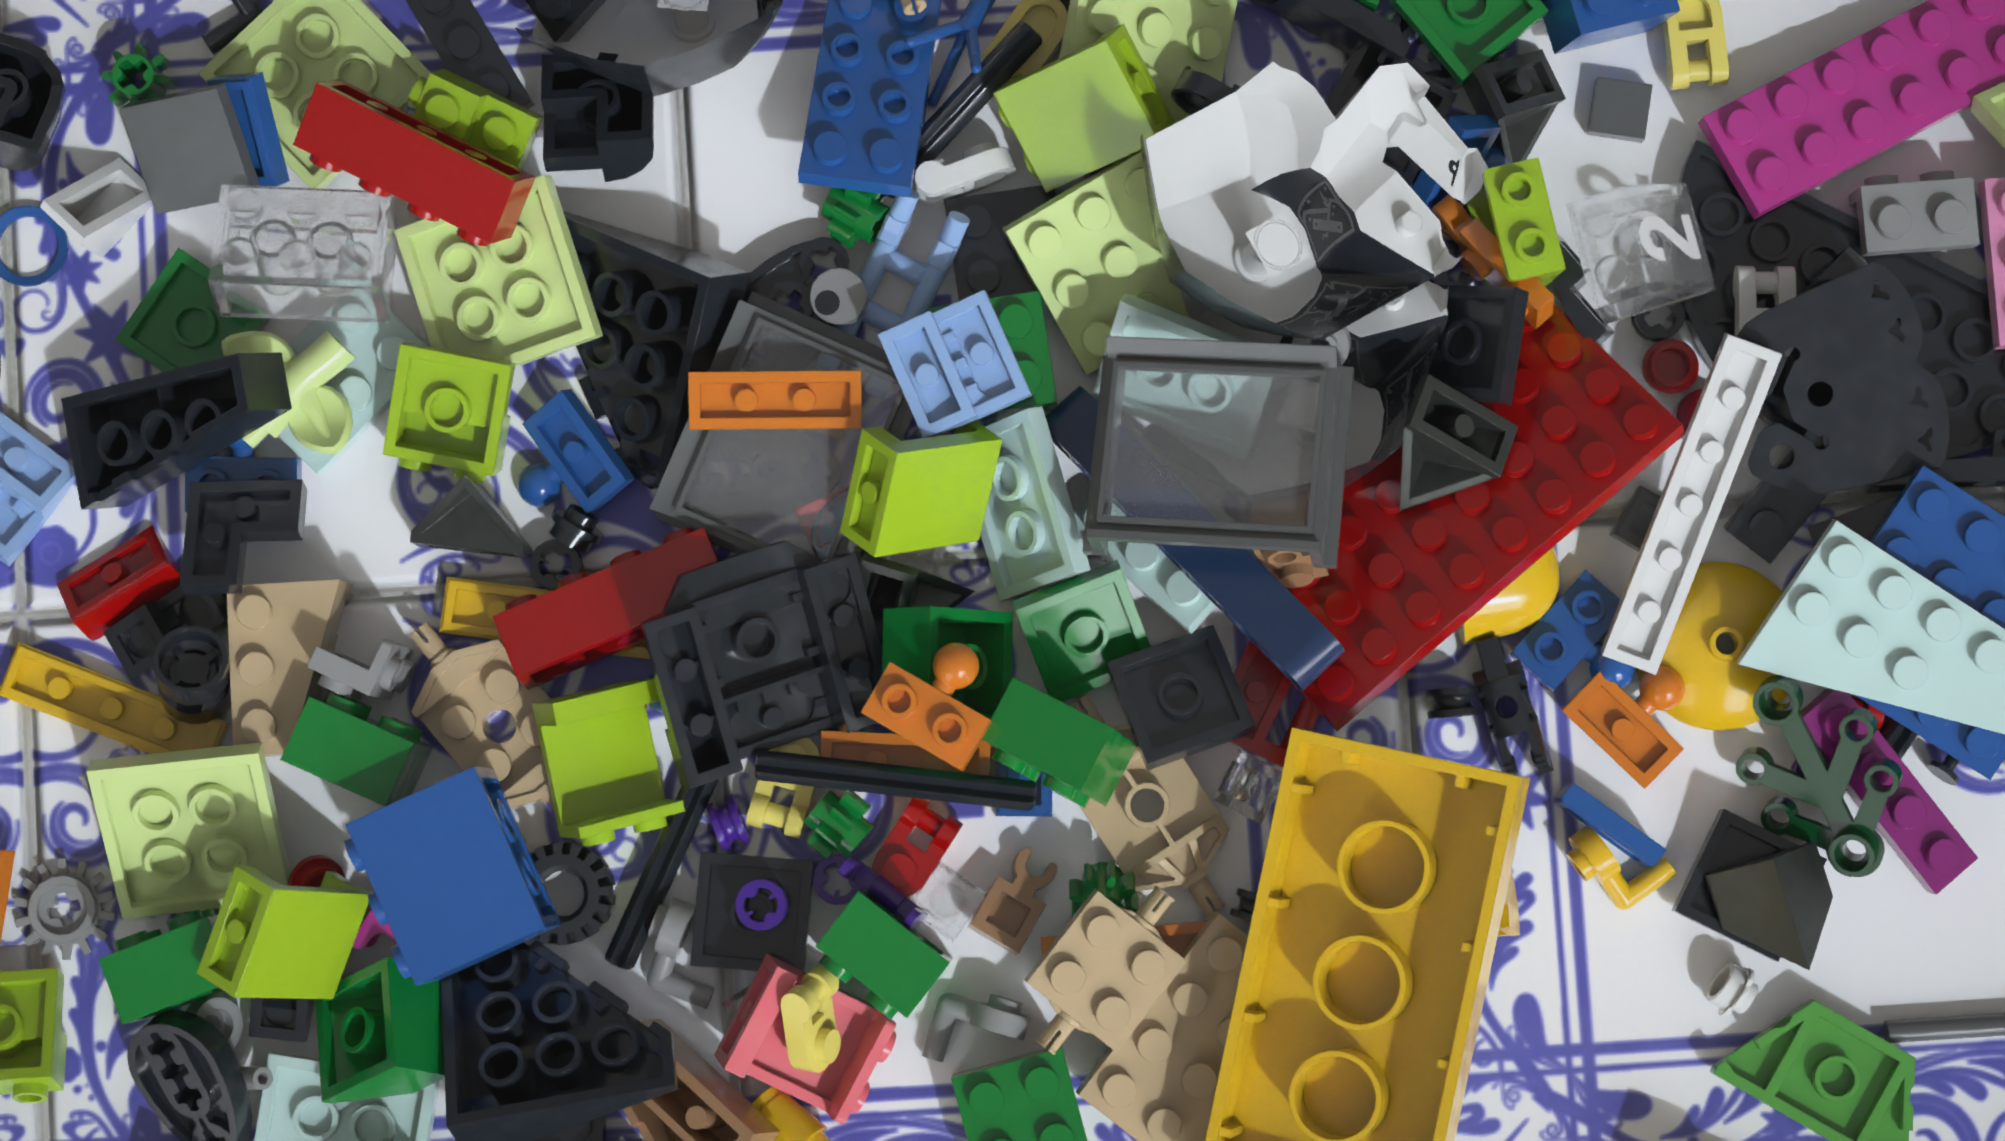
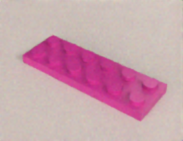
(1858, 100)

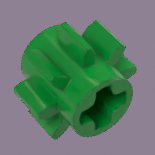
(128, 66)
(854, 215)
(838, 824)
(1107, 880)

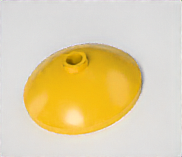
(1717, 688)

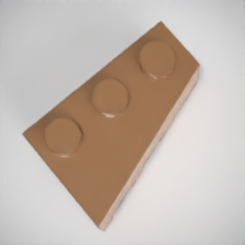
(701, 1108)

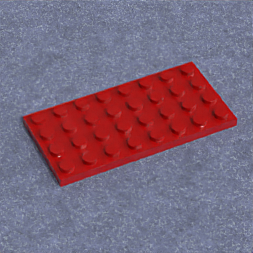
(1431, 567)

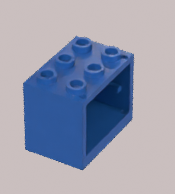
(451, 875)

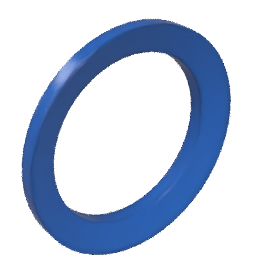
(63, 246)

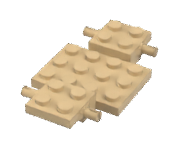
(1150, 1006)

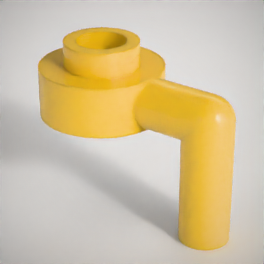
(1594, 859)

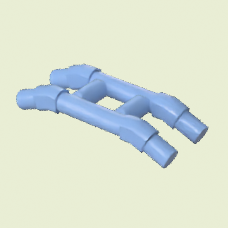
(886, 258)

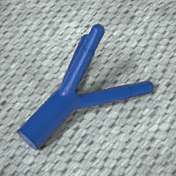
(966, 31)

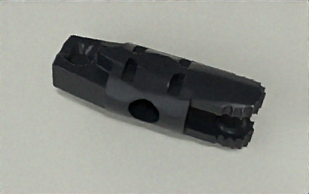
(1508, 679)

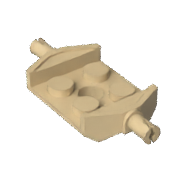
(460, 698)
(1176, 844)

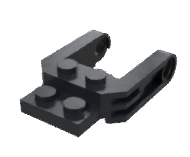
(1350, 28)

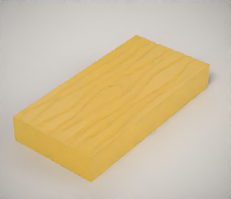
(1367, 946)

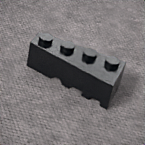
(161, 425)

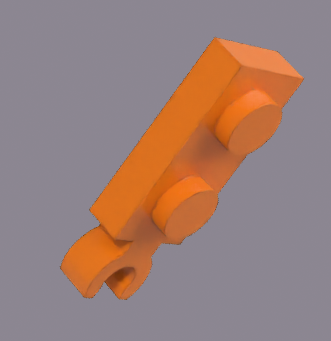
(1484, 260)

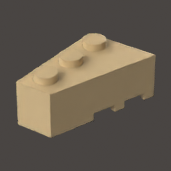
(270, 645)

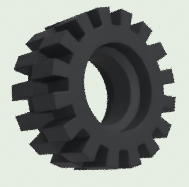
(596, 884)

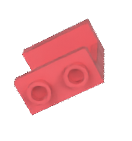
(758, 1044)

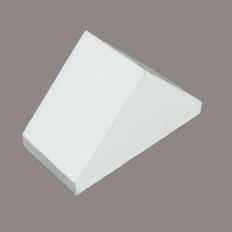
(100, 206)

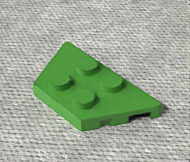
(1827, 1076)

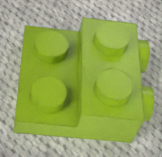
(475, 115)
(449, 411)
(32, 1034)

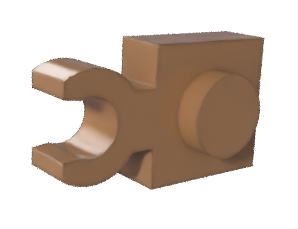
(1009, 908)

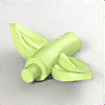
(319, 413)

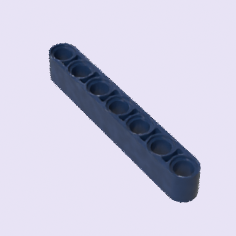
(1226, 576)

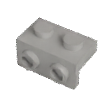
(1916, 215)
(350, 678)

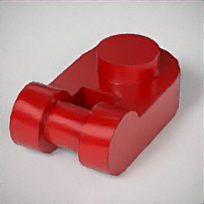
(905, 863)

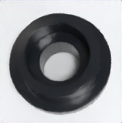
(575, 528)

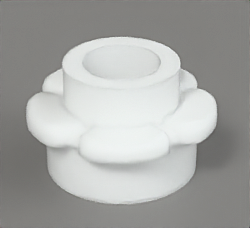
(1732, 989)

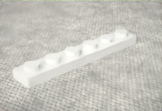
(1690, 503)

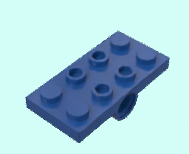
(868, 97)

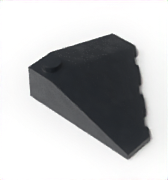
(658, 321)
(542, 1049)

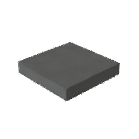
(188, 147)

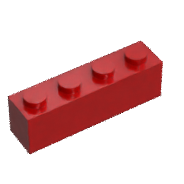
(414, 162)
(598, 611)

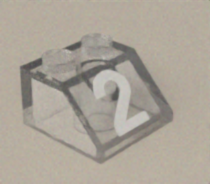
(1639, 248)

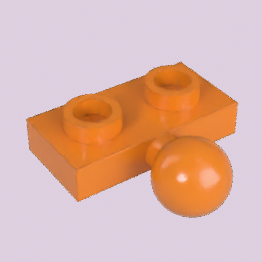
(929, 712)
(1625, 725)

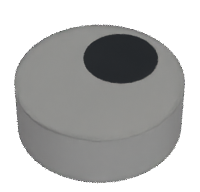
(839, 297)

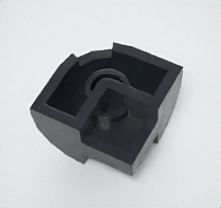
(29, 103)
(594, 121)

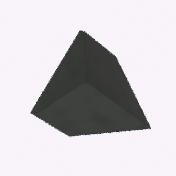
(1518, 96)
(1450, 443)
(470, 522)
(900, 586)
(1775, 902)

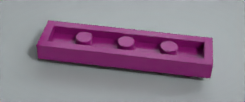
(1910, 816)

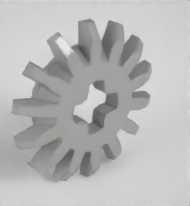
(45, 896)

